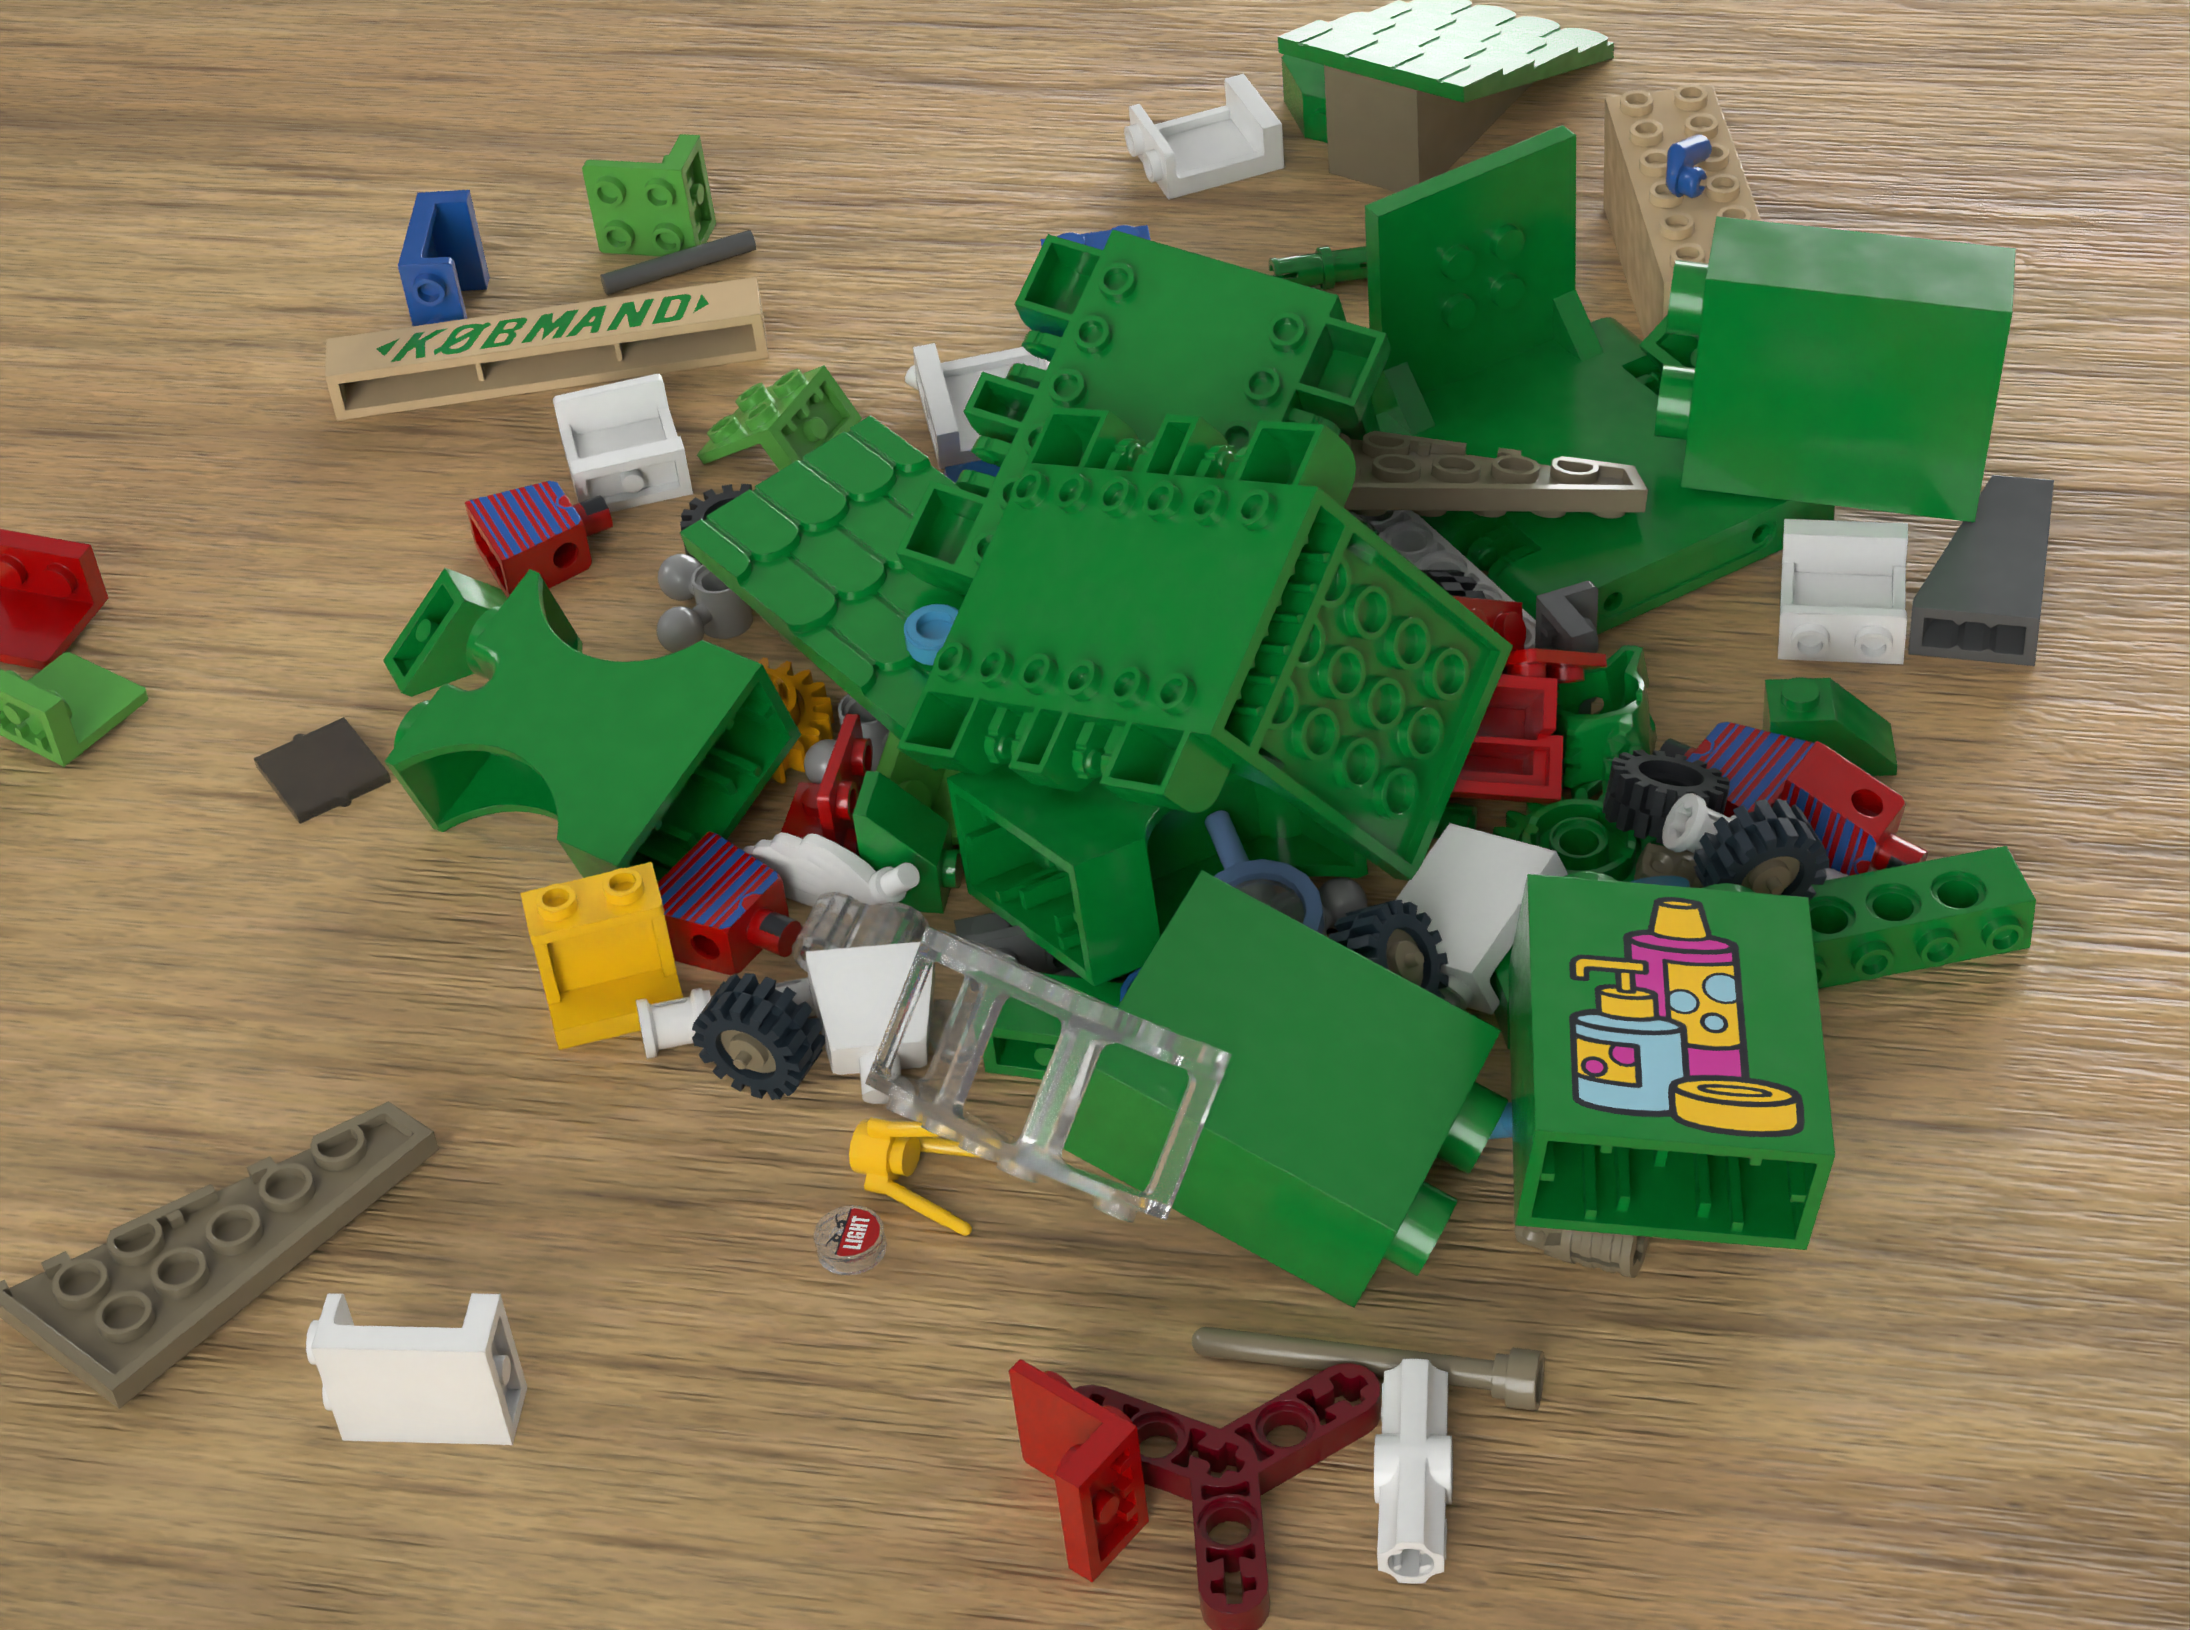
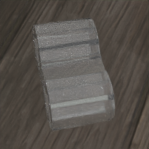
(845, 922)

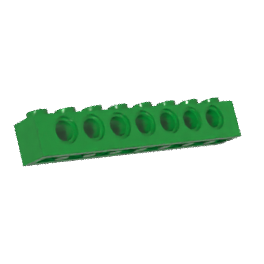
(1900, 920)

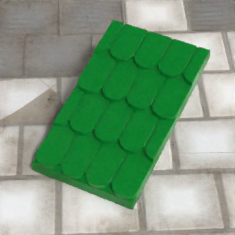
(1428, 80)
(823, 564)

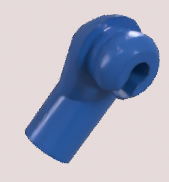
(1681, 174)

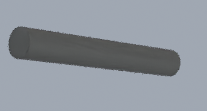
(678, 262)

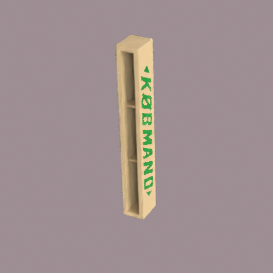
(545, 348)

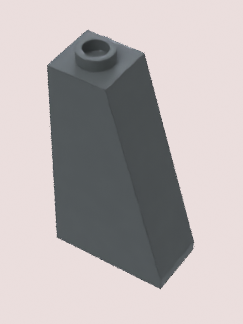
(1989, 579)

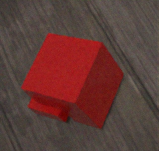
(1514, 745)

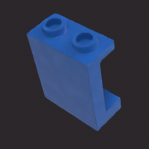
(441, 257)

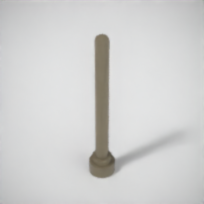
(1510, 1376)

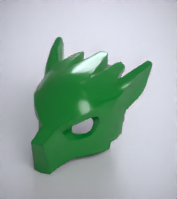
(1617, 728)

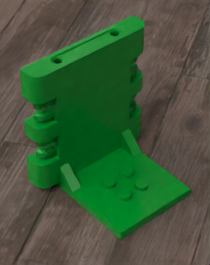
(1146, 338)
(1500, 354)
(1209, 621)

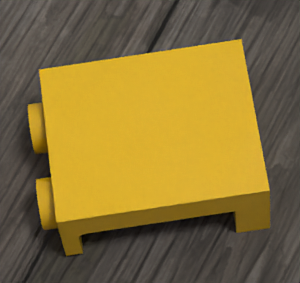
(600, 951)

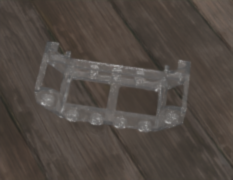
(1086, 1029)

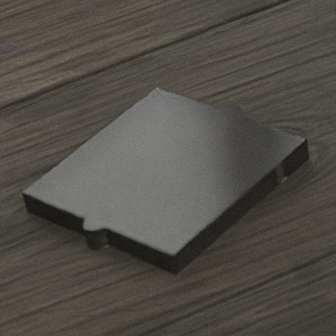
(322, 770)

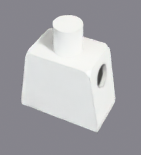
(855, 1000)

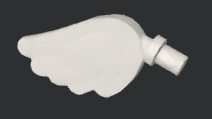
(822, 866)

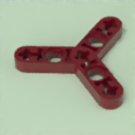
(1259, 1470)

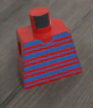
(535, 531)
(1749, 757)
(1850, 813)
(725, 908)

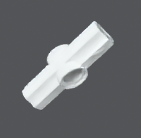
(1413, 1472)

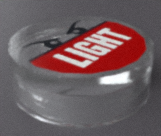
(850, 1240)

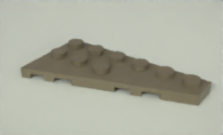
(1441, 477)
(199, 1260)

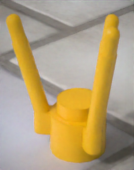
(892, 1149)

